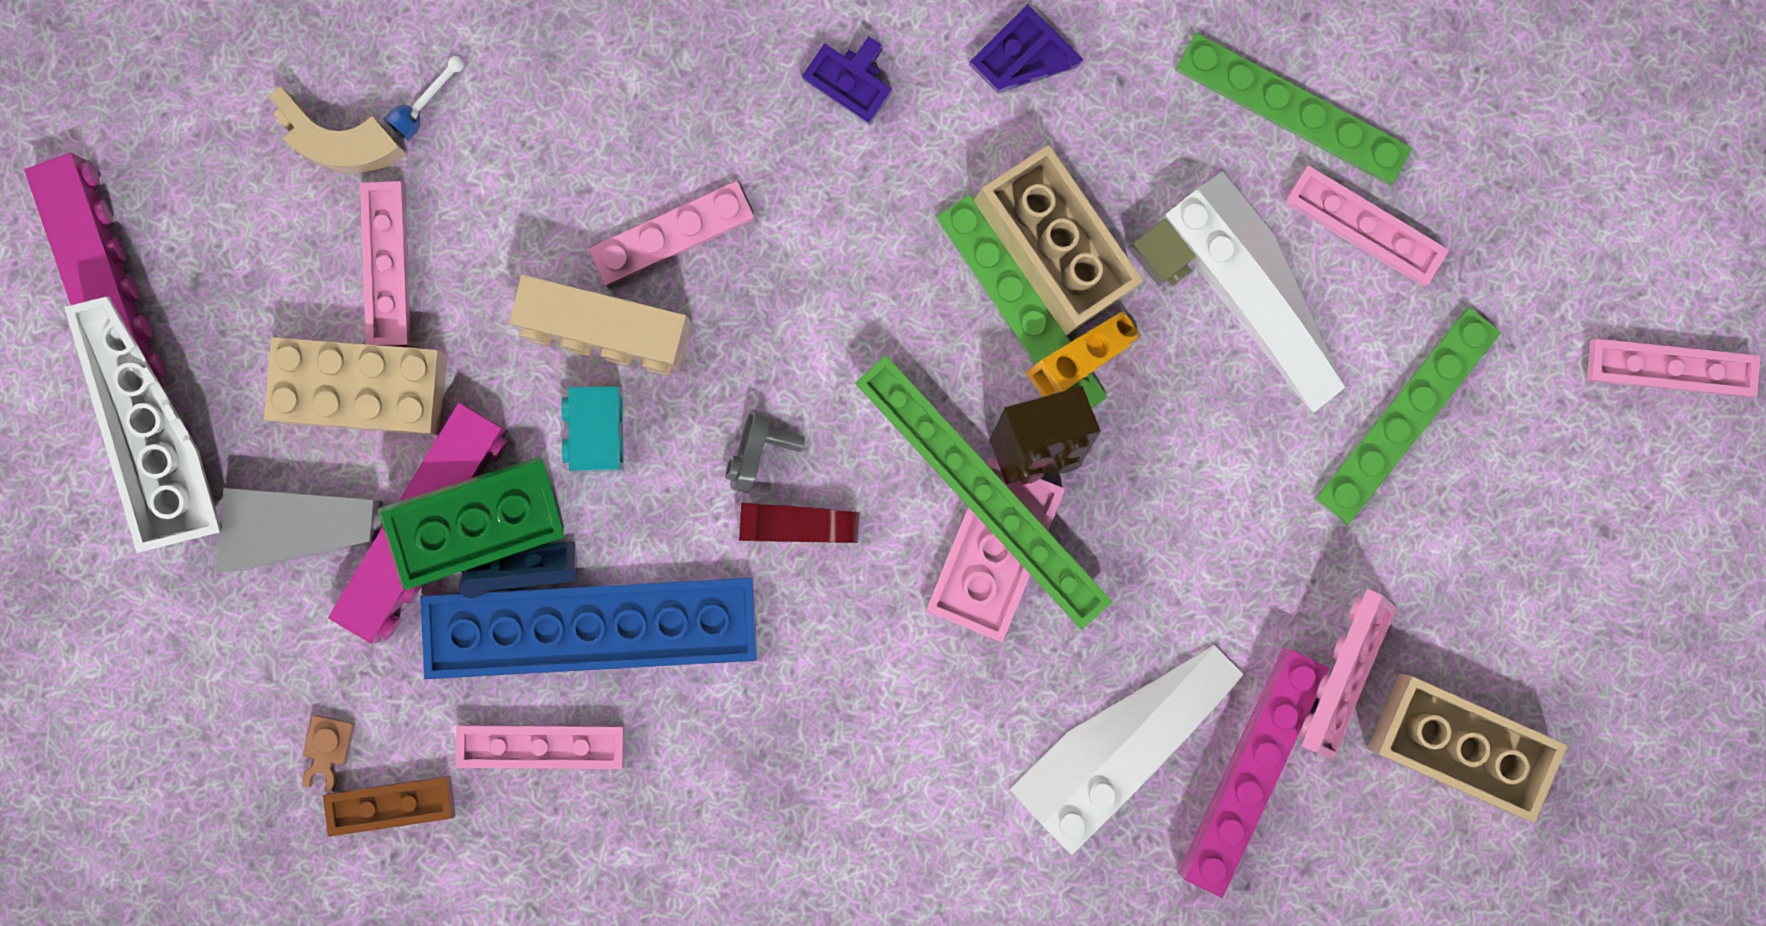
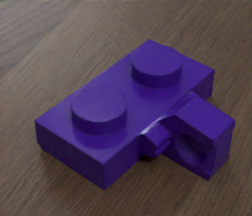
(850, 79)

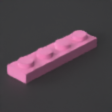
(1366, 226)
(671, 233)
(385, 263)
(1673, 368)
(540, 746)

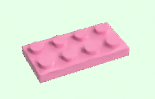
(980, 576)
(1354, 663)

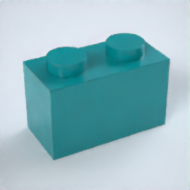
(593, 429)

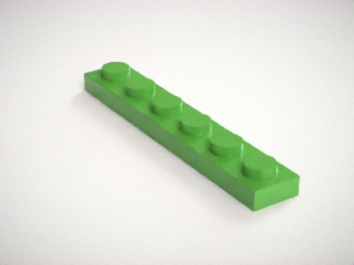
(1293, 109)
(1008, 287)
(1407, 415)

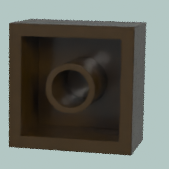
(1044, 436)

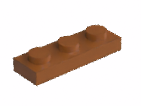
(389, 806)

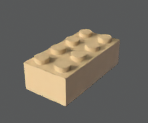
(1057, 239)
(600, 323)
(355, 386)
(1467, 747)

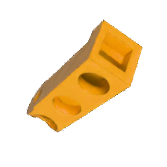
(1083, 355)

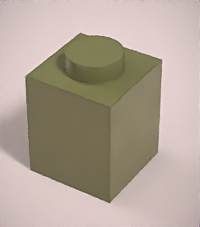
(1163, 254)

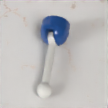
(406, 117)

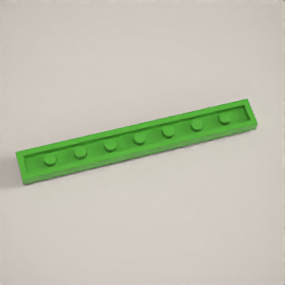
(983, 492)

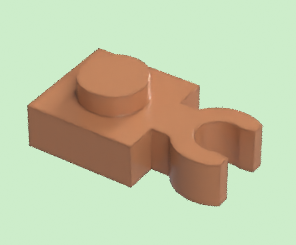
(327, 744)

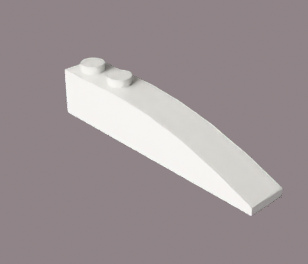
(1256, 284)
(144, 437)
(1121, 748)

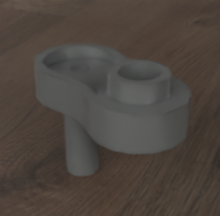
(744, 467)

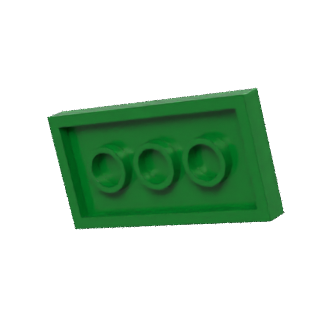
(471, 523)

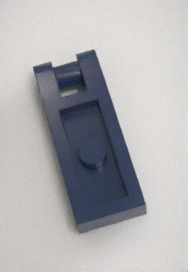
(526, 568)

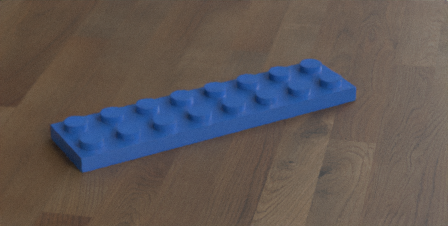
(589, 628)

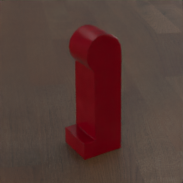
(797, 524)

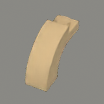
(346, 151)

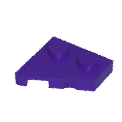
(1024, 53)

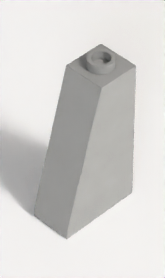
(283, 527)

